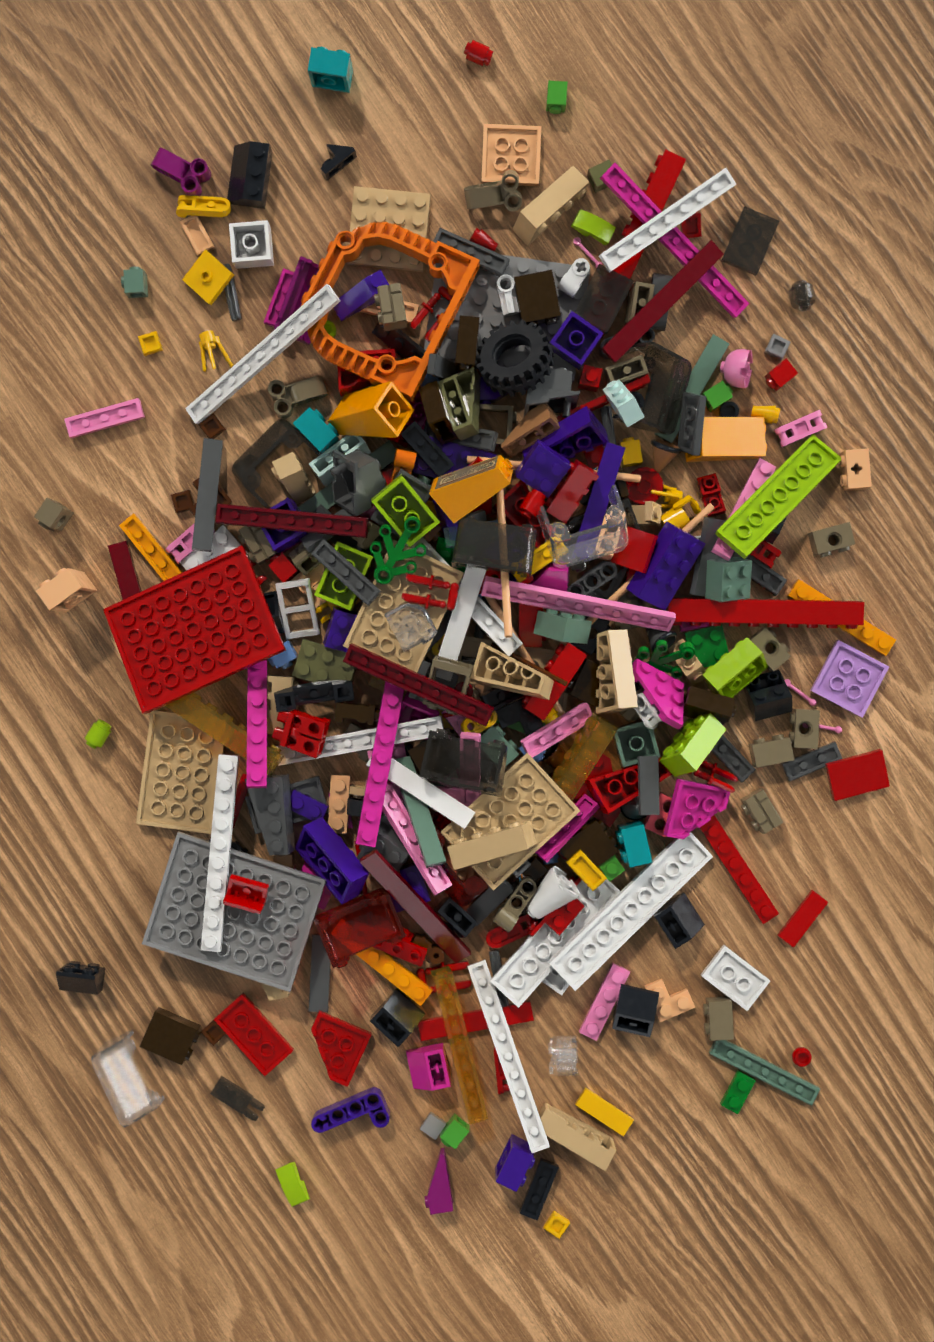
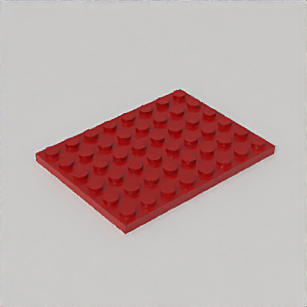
(194, 630)

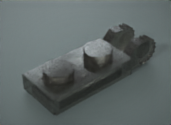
(236, 1098)

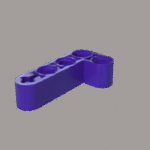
(350, 1113)

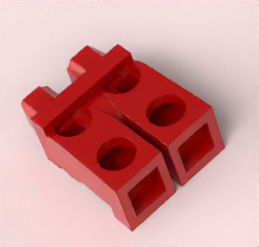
(302, 732)

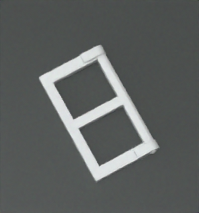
(284, 611)

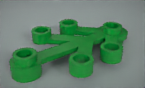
(396, 553)
(686, 651)

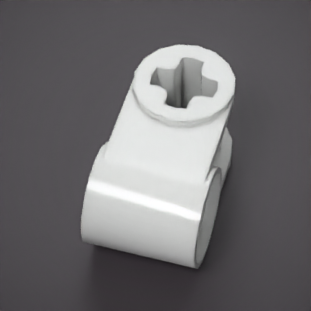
(573, 279)
(647, 711)

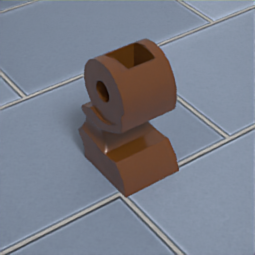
(434, 954)

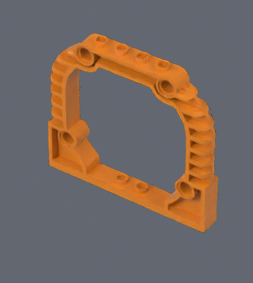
(457, 273)

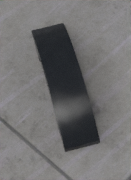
(313, 693)

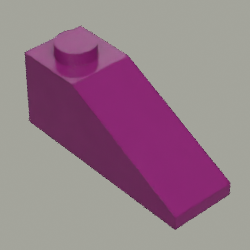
(439, 1191)

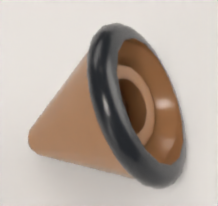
(663, 453)

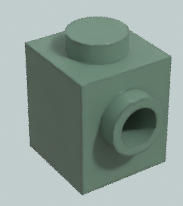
(135, 282)

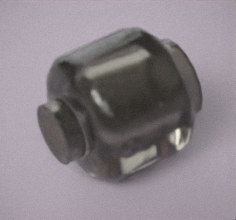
(802, 295)

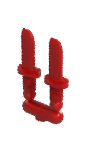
(428, 308)
(452, 598)
(710, 777)
(454, 967)

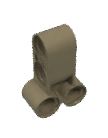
(494, 193)
(297, 393)
(508, 914)

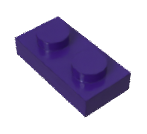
(307, 806)

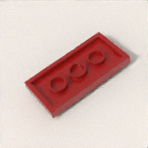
(253, 1034)

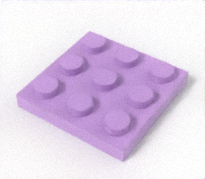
(849, 678)

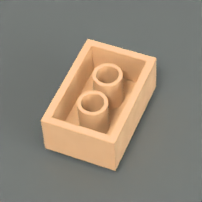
(65, 590)

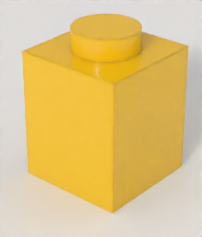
(632, 454)

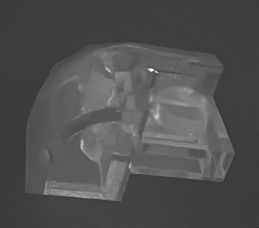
(411, 625)

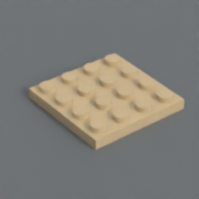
(396, 207)

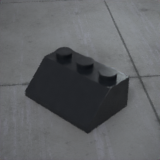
(250, 174)

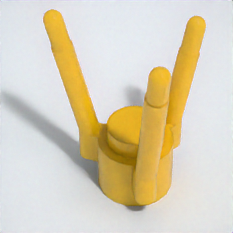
(208, 342)
(672, 496)

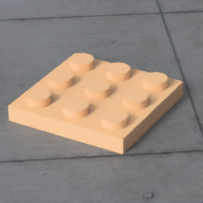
(511, 149)

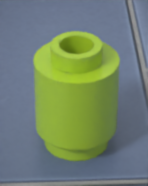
(98, 734)

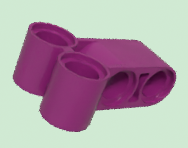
(182, 170)

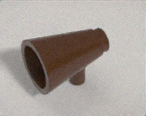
(554, 756)

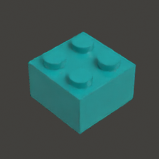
(330, 69)
(314, 428)
(634, 844)

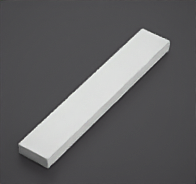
(461, 617)
(429, 794)

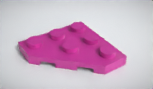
(662, 691)
(693, 807)

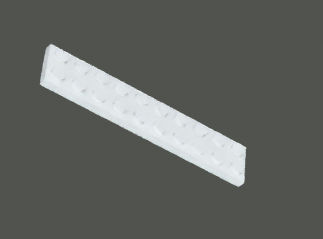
(629, 910)

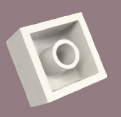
(251, 244)

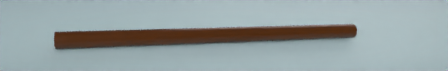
(526, 662)

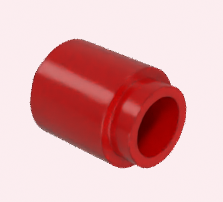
(478, 53)
(531, 504)

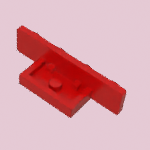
(560, 918)
(405, 949)

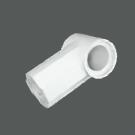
(507, 297)

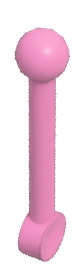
(577, 242)
(812, 702)
(838, 729)

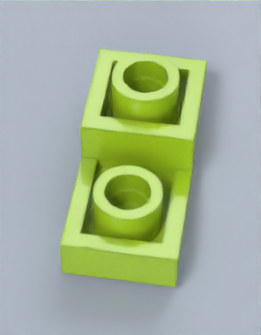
(592, 225)
(293, 1187)

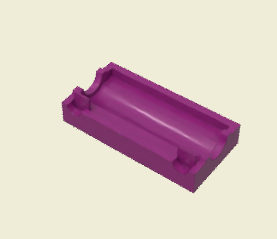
(298, 286)

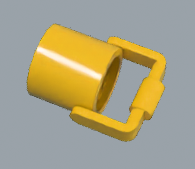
(677, 515)

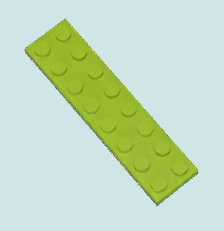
(778, 496)

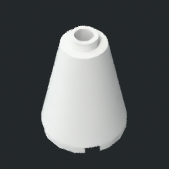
(552, 893)

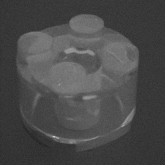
(564, 1055)

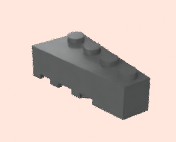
(275, 814)

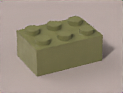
(321, 663)

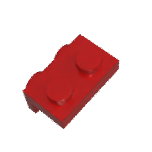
(246, 894)

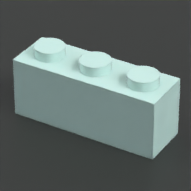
(623, 402)
(324, 463)

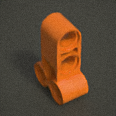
(403, 459)

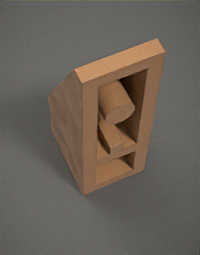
(535, 425)

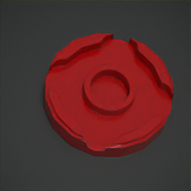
(641, 491)

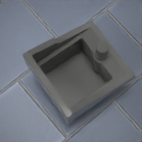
(555, 392)
(355, 480)
(388, 845)

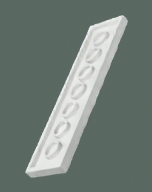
(530, 963)

